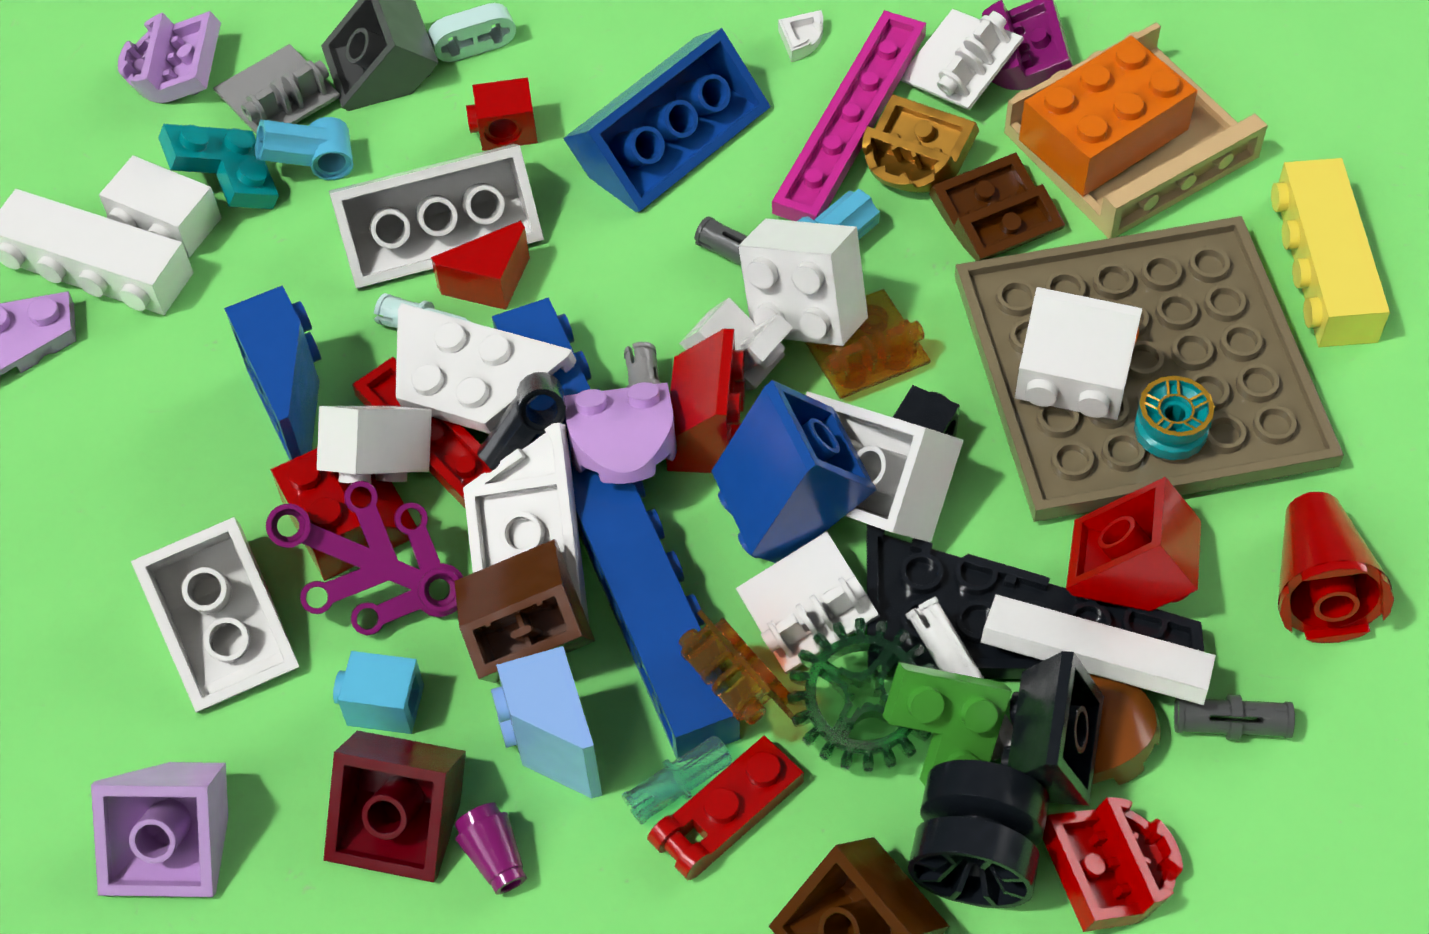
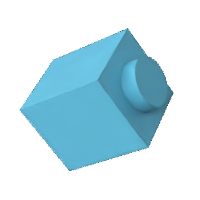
(379, 692)

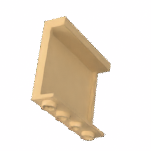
(1180, 168)

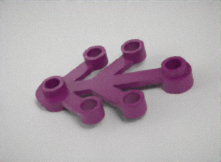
(375, 563)

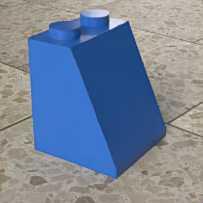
(789, 473)

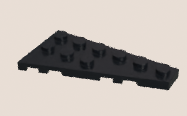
(911, 573)

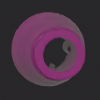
(491, 846)

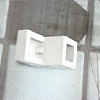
(760, 342)

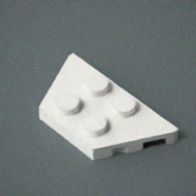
(465, 367)
(526, 505)

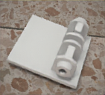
(962, 57)
(805, 598)

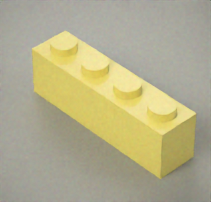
(1330, 253)

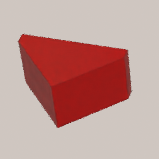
(484, 268)

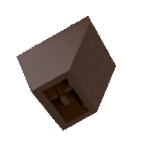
(520, 609)

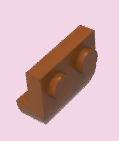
(1126, 731)

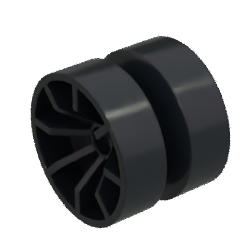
(979, 834)

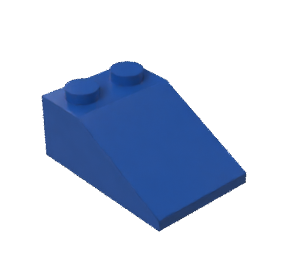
(280, 363)

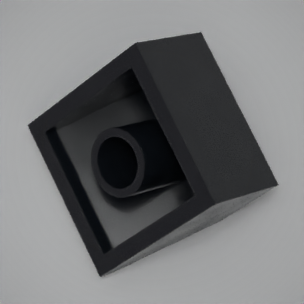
(1056, 728)

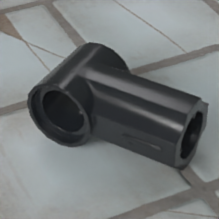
(522, 424)

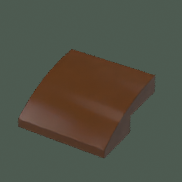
(996, 208)

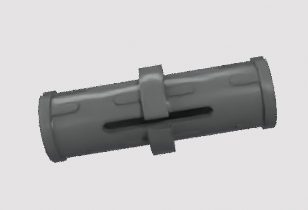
(1271, 720)

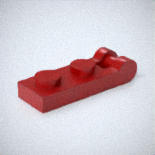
(727, 807)

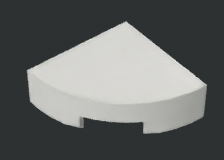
(801, 34)

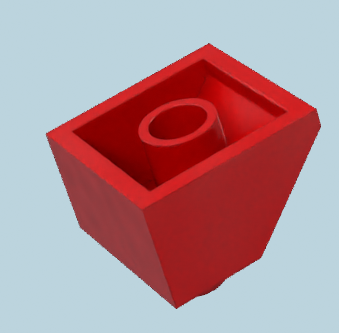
(324, 503)
(1137, 550)

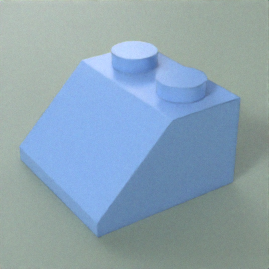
(546, 720)

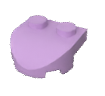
(171, 57)
(621, 431)

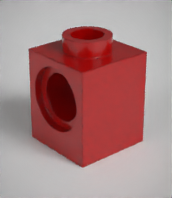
(502, 113)

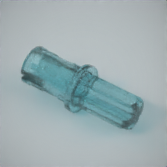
(677, 779)

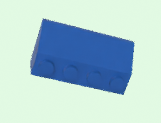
(668, 121)

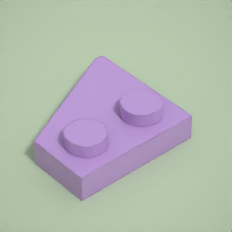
(35, 329)

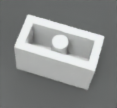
(161, 203)
(373, 441)

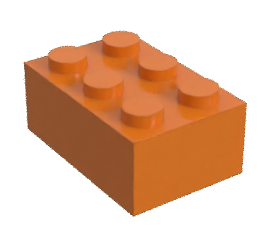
(1107, 115)

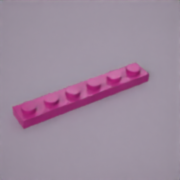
(854, 106)

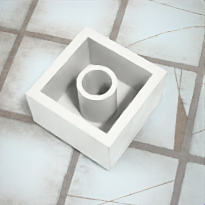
(807, 276)

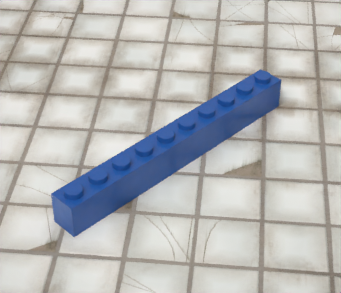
(633, 566)

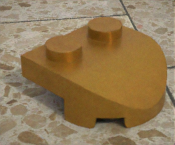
(917, 145)

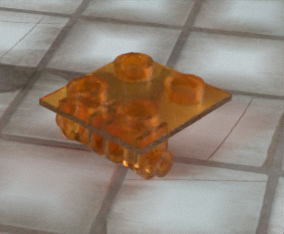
(876, 352)
(734, 668)

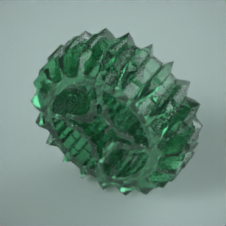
(841, 679)

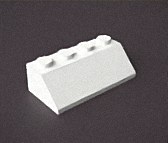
(408, 217)

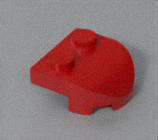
(1112, 863)

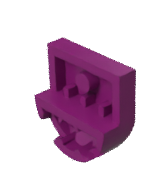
(1043, 47)

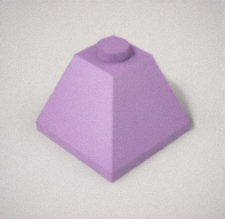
(160, 830)

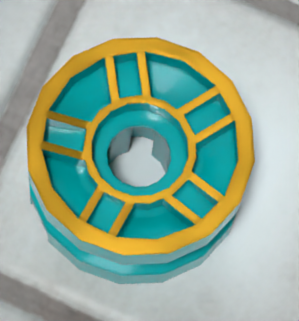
(1189, 415)

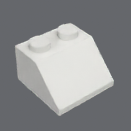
(1077, 353)

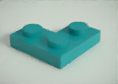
(225, 153)

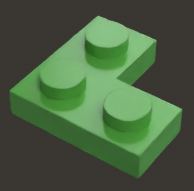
(955, 707)

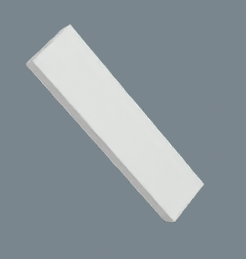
(1100, 648)

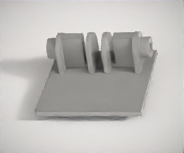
(278, 89)

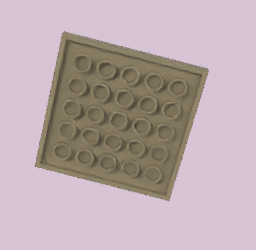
(1201, 319)

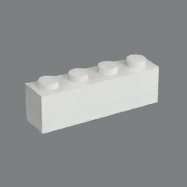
(92, 252)

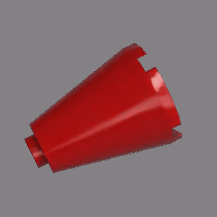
(1328, 573)

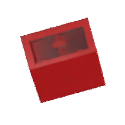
(706, 401)

